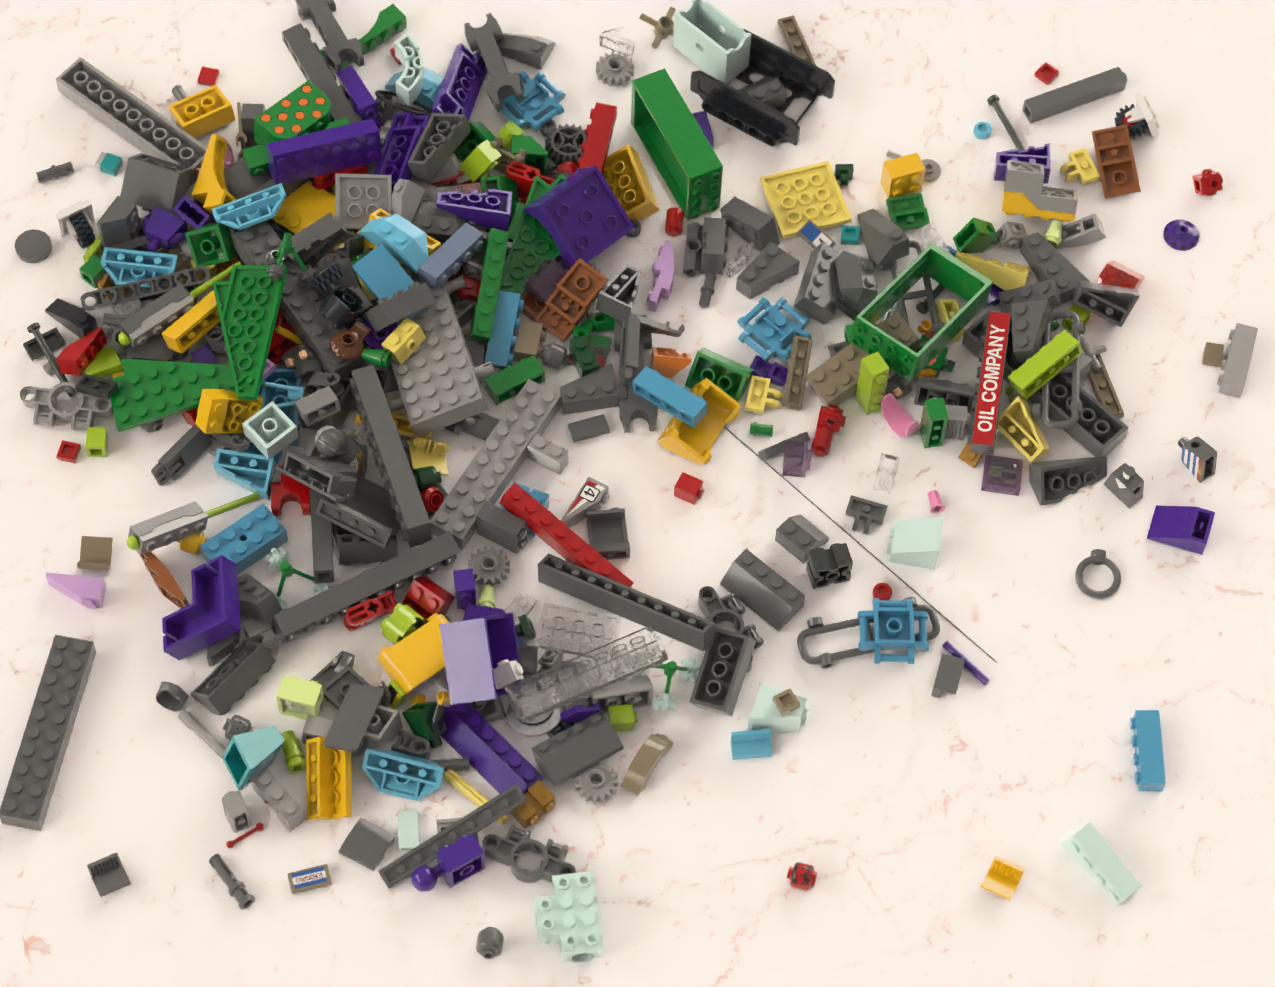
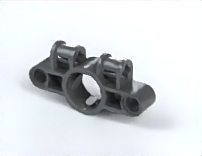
(727, 609)
(517, 841)

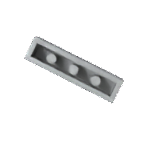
(1238, 360)

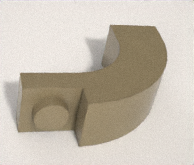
(645, 762)

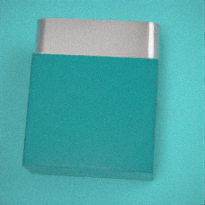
(109, 163)

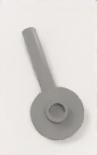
(932, 168)

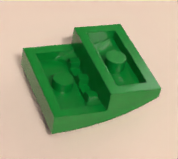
(907, 211)

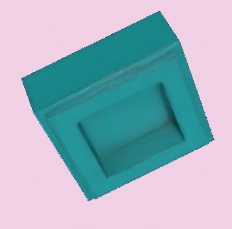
(850, 235)

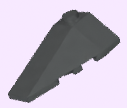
(882, 238)
(1059, 478)

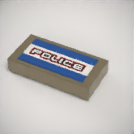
(309, 879)

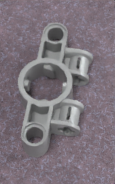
(82, 417)

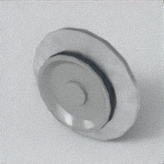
(541, 725)

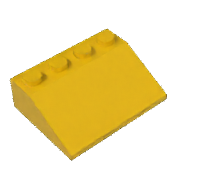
(630, 183)
(304, 208)

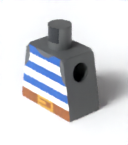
(1198, 457)

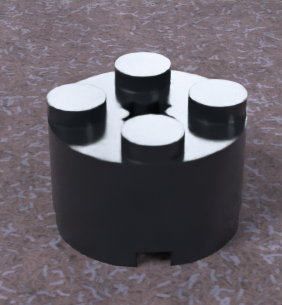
(342, 307)

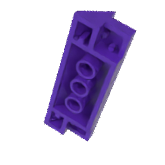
(461, 83)
(400, 145)
(487, 749)

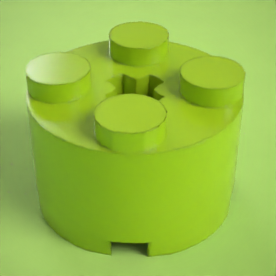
(401, 623)

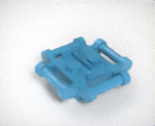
(538, 105)
(772, 329)
(893, 630)

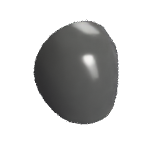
(239, 181)

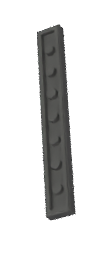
(467, 825)

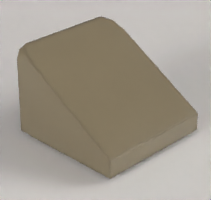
(1213, 354)

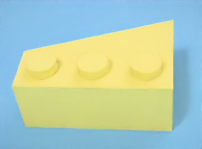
(1023, 430)

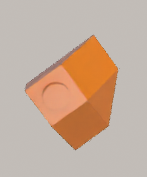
(668, 361)

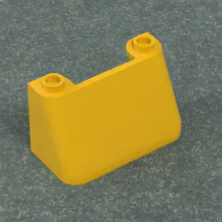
(696, 442)
(416, 656)

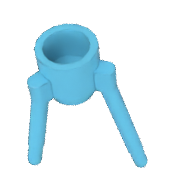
(294, 393)

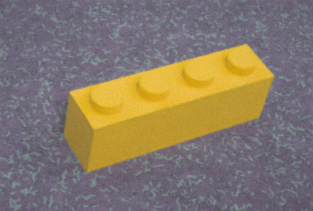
(192, 324)

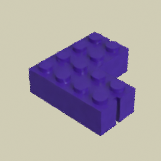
(211, 614)

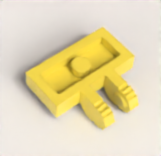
(1083, 167)
(758, 394)

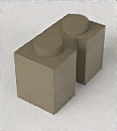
(529, 340)

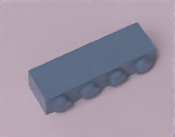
(451, 256)

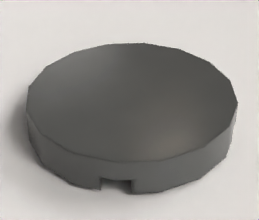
(33, 246)

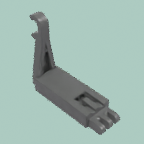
(630, 342)
(188, 449)

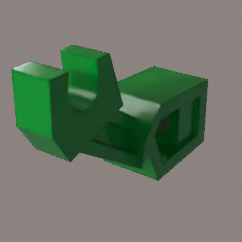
(599, 323)

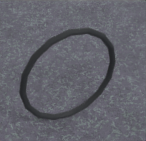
(378, 92)

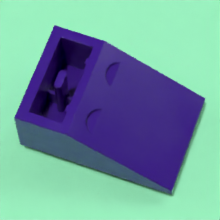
(1181, 527)

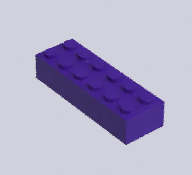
(324, 151)

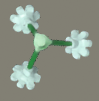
(279, 562)
(688, 669)

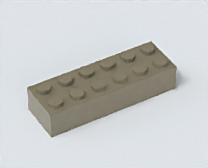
(838, 376)

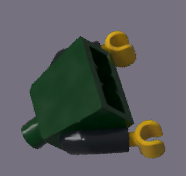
(427, 717)

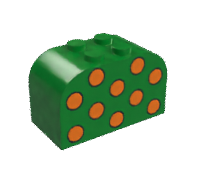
(297, 114)

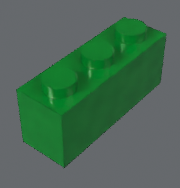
(513, 378)
(933, 422)

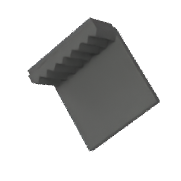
(108, 874)

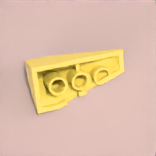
(1005, 276)

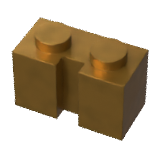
(539, 802)

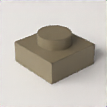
(786, 702)

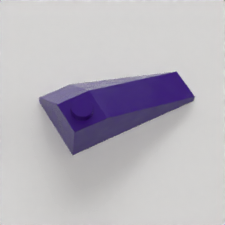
(484, 209)

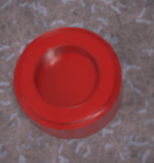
(882, 591)

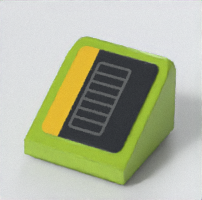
(397, 694)

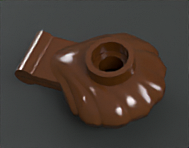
(349, 343)

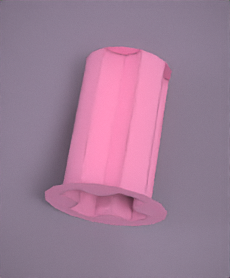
(935, 502)

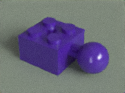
(454, 864)

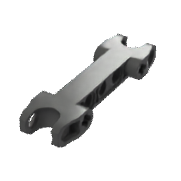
(338, 47)
(503, 82)
(116, 291)
(634, 405)

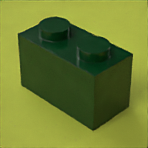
(583, 355)

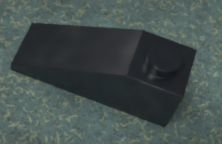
(72, 317)

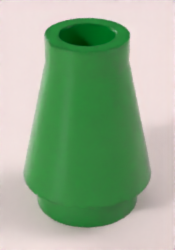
(379, 357)

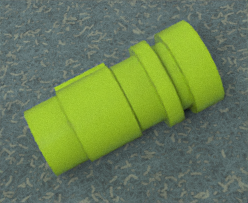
(292, 750)

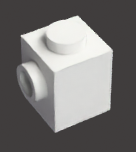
(507, 673)

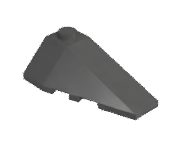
(526, 49)

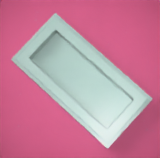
(408, 830)

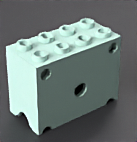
(710, 47)

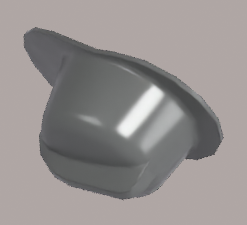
(335, 444)

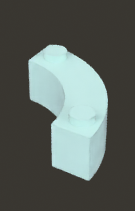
(412, 78)

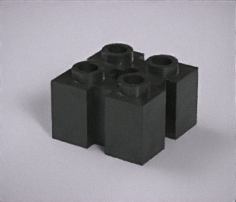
(829, 565)

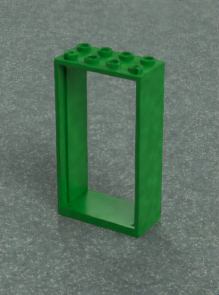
(676, 144)
(944, 270)

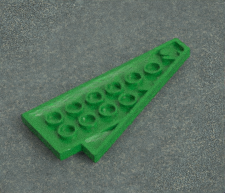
(530, 244)
(248, 317)
(163, 389)

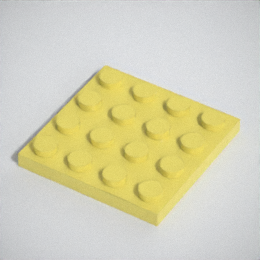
(805, 195)

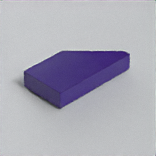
(579, 713)

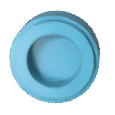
(982, 130)

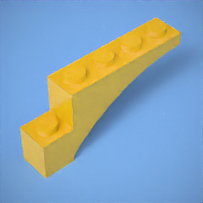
(210, 183)

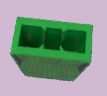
(975, 236)

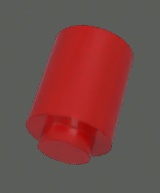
(674, 221)
(822, 441)

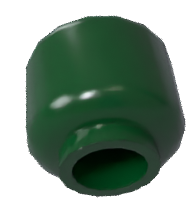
(427, 477)

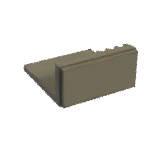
(95, 553)

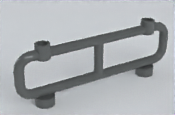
(928, 292)
(1041, 410)
(816, 627)

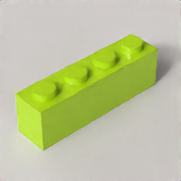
(1045, 364)
(872, 382)

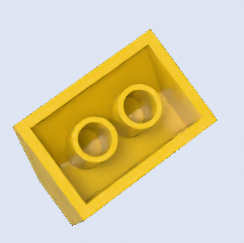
(202, 112)

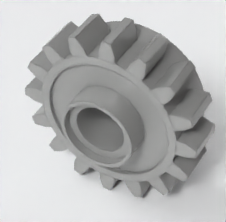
(614, 69)
(493, 558)
(596, 792)

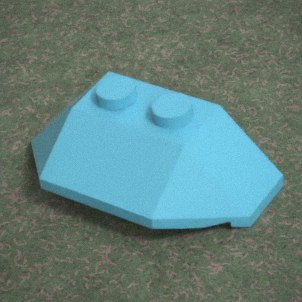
(430, 87)
(251, 208)
(400, 239)
(132, 265)
(402, 773)

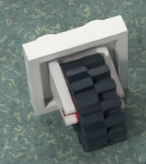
(1138, 117)
(78, 222)

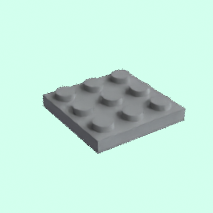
(360, 196)

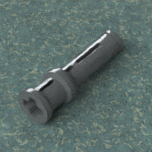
(236, 888)

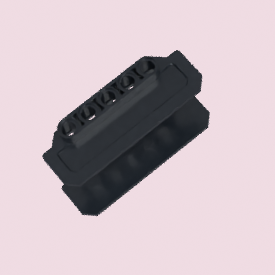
(753, 116)

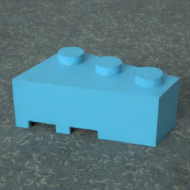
(246, 470)

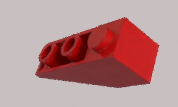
(79, 355)

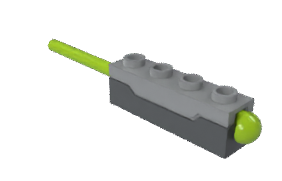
(163, 312)
(176, 524)

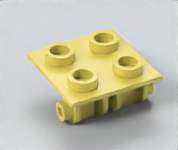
(428, 453)

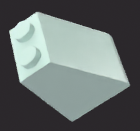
(916, 542)
(767, 716)

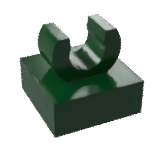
(844, 173)
(525, 627)

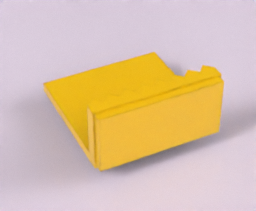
(1002, 878)

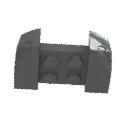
(338, 677)

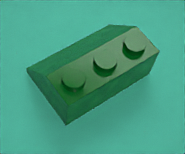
(722, 371)

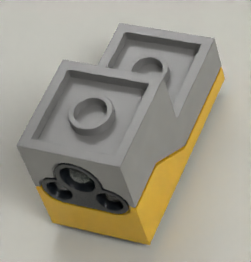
(1027, 196)

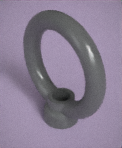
(1098, 557)

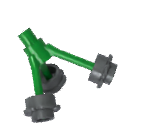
(276, 257)

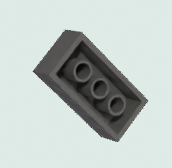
(722, 672)

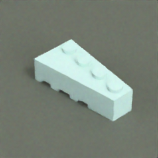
(1101, 863)

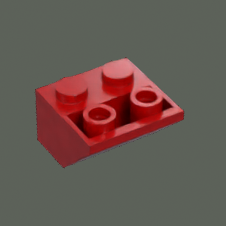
(428, 598)

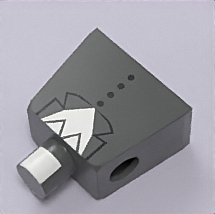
(1126, 485)

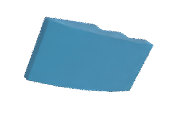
(382, 274)

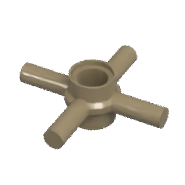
(662, 27)

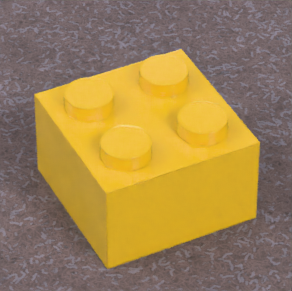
(902, 175)

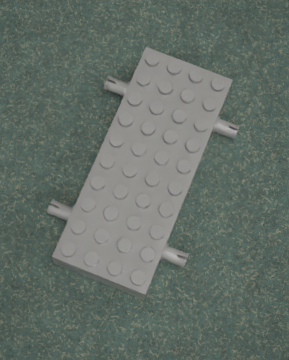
(439, 376)

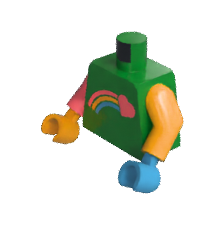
(939, 362)

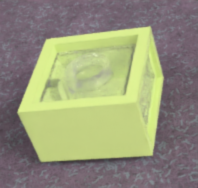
(299, 697)

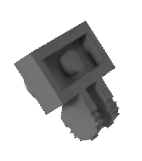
(865, 510)

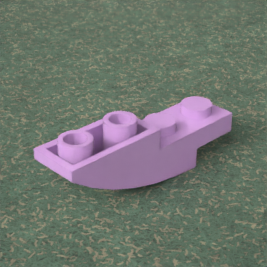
(663, 276)

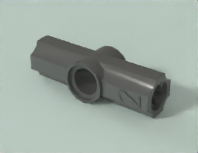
(692, 257)

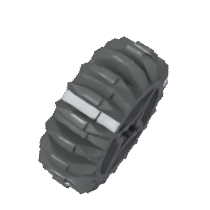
(569, 140)

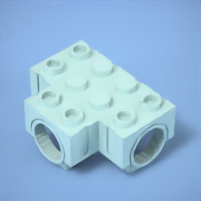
(571, 917)

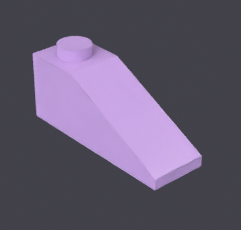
(82, 589)

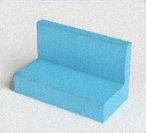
(751, 744)

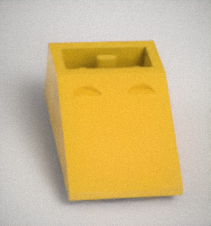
(223, 412)

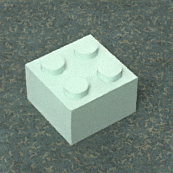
(270, 430)

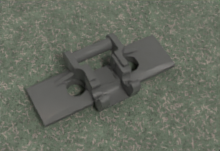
(481, 430)

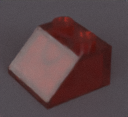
(1120, 275)

